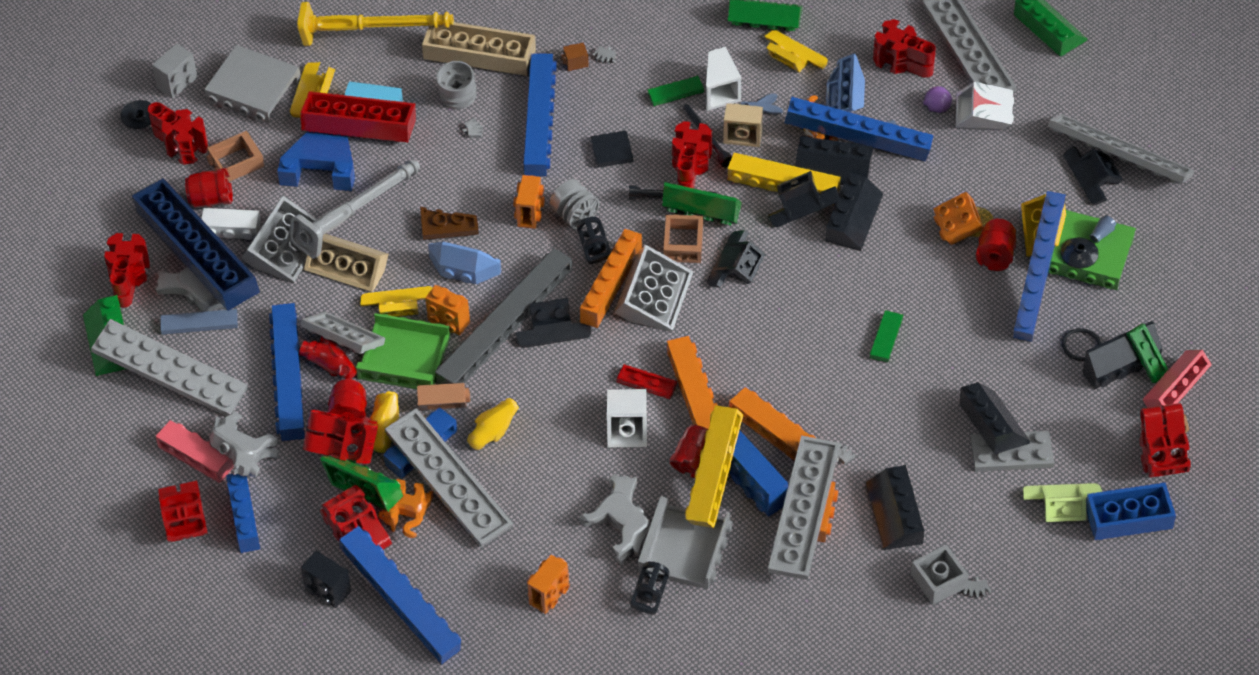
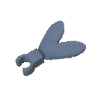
(766, 103)

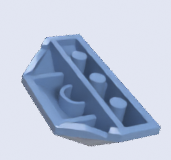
(846, 85)
(463, 262)

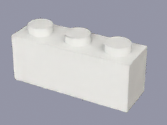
(232, 223)

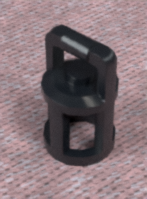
(594, 244)
(649, 592)

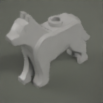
(190, 286)
(240, 447)
(623, 516)

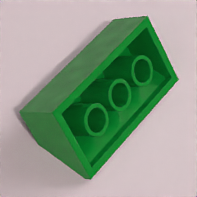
(765, 13)
(1048, 25)
(701, 203)
(95, 321)
(377, 488)

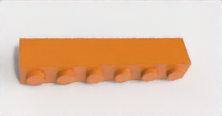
(610, 278)
(691, 380)
(769, 422)

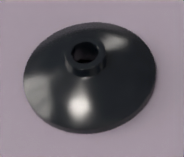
(136, 114)
(1079, 258)

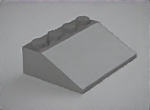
(272, 247)
(654, 290)

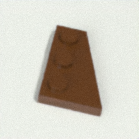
(444, 225)

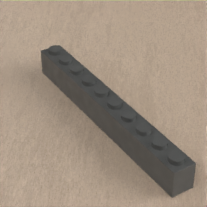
(504, 319)

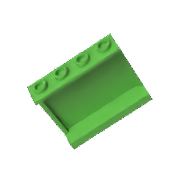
(1112, 251)
(408, 354)

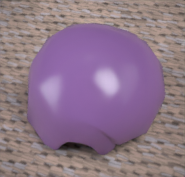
(938, 99)

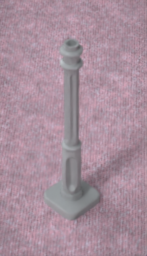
(309, 235)

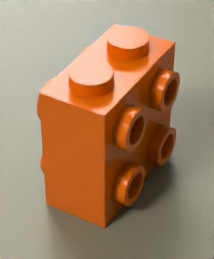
(529, 201)
(957, 218)
(447, 309)
(548, 583)

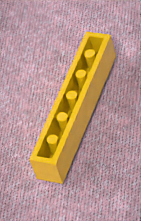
(769, 174)
(714, 466)

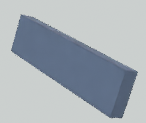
(199, 321)

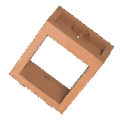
(232, 145)
(691, 253)
(443, 396)

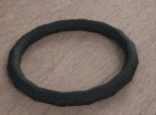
(1075, 331)

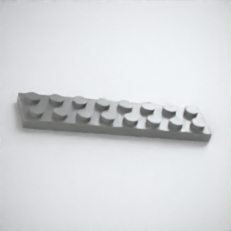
(968, 43)
(1126, 151)
(169, 368)
(448, 478)
(804, 508)

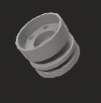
(456, 85)
(573, 202)

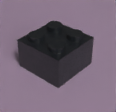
(325, 579)

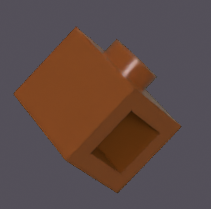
(575, 56)

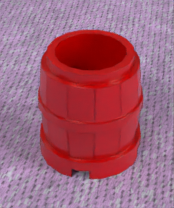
(209, 188)
(996, 245)
(348, 397)
(687, 453)

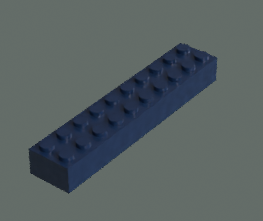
(196, 244)

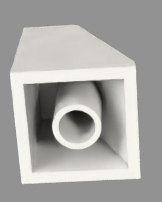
(627, 418)

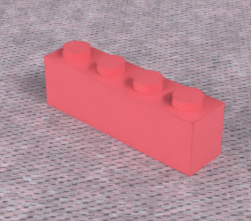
(1178, 379)
(193, 451)

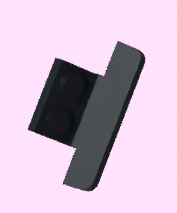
(1092, 172)
(800, 199)
(738, 258)
(551, 325)

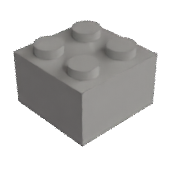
(174, 70)
(939, 574)

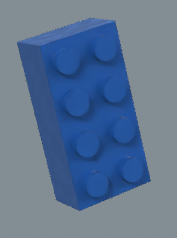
(757, 477)
(1130, 511)

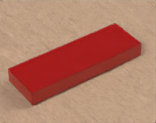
(646, 380)

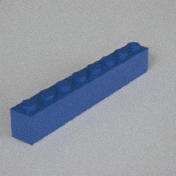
(538, 115)
(858, 129)
(1039, 266)
(287, 372)
(400, 595)

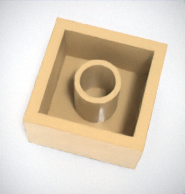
(743, 125)

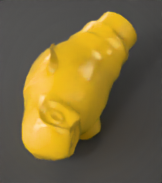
(385, 413)
(492, 424)

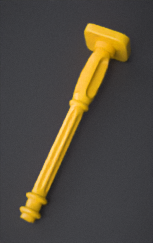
(310, 24)

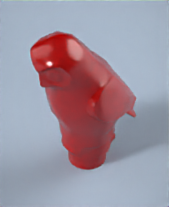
(329, 357)

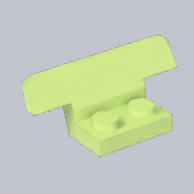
(1063, 501)

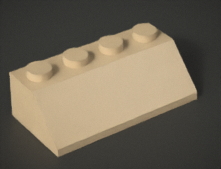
(348, 263)

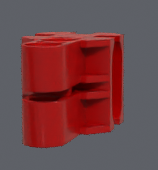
(903, 50)
(178, 132)
(691, 152)
(126, 266)
(1163, 431)
(337, 444)
(182, 511)
(366, 520)

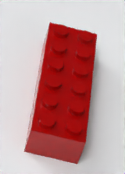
(358, 116)

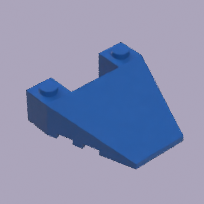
(319, 152)

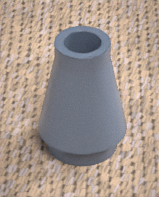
(1103, 228)

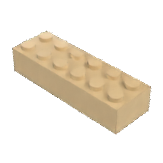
(480, 47)

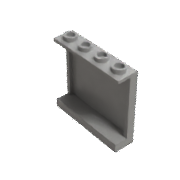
(251, 83)
(684, 548)

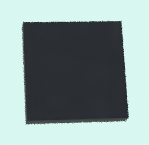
(611, 149)

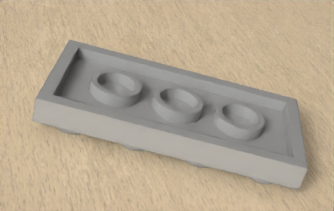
(342, 332)
(1030, 456)

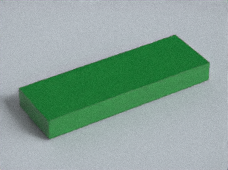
(675, 90)
(886, 336)
(1147, 352)

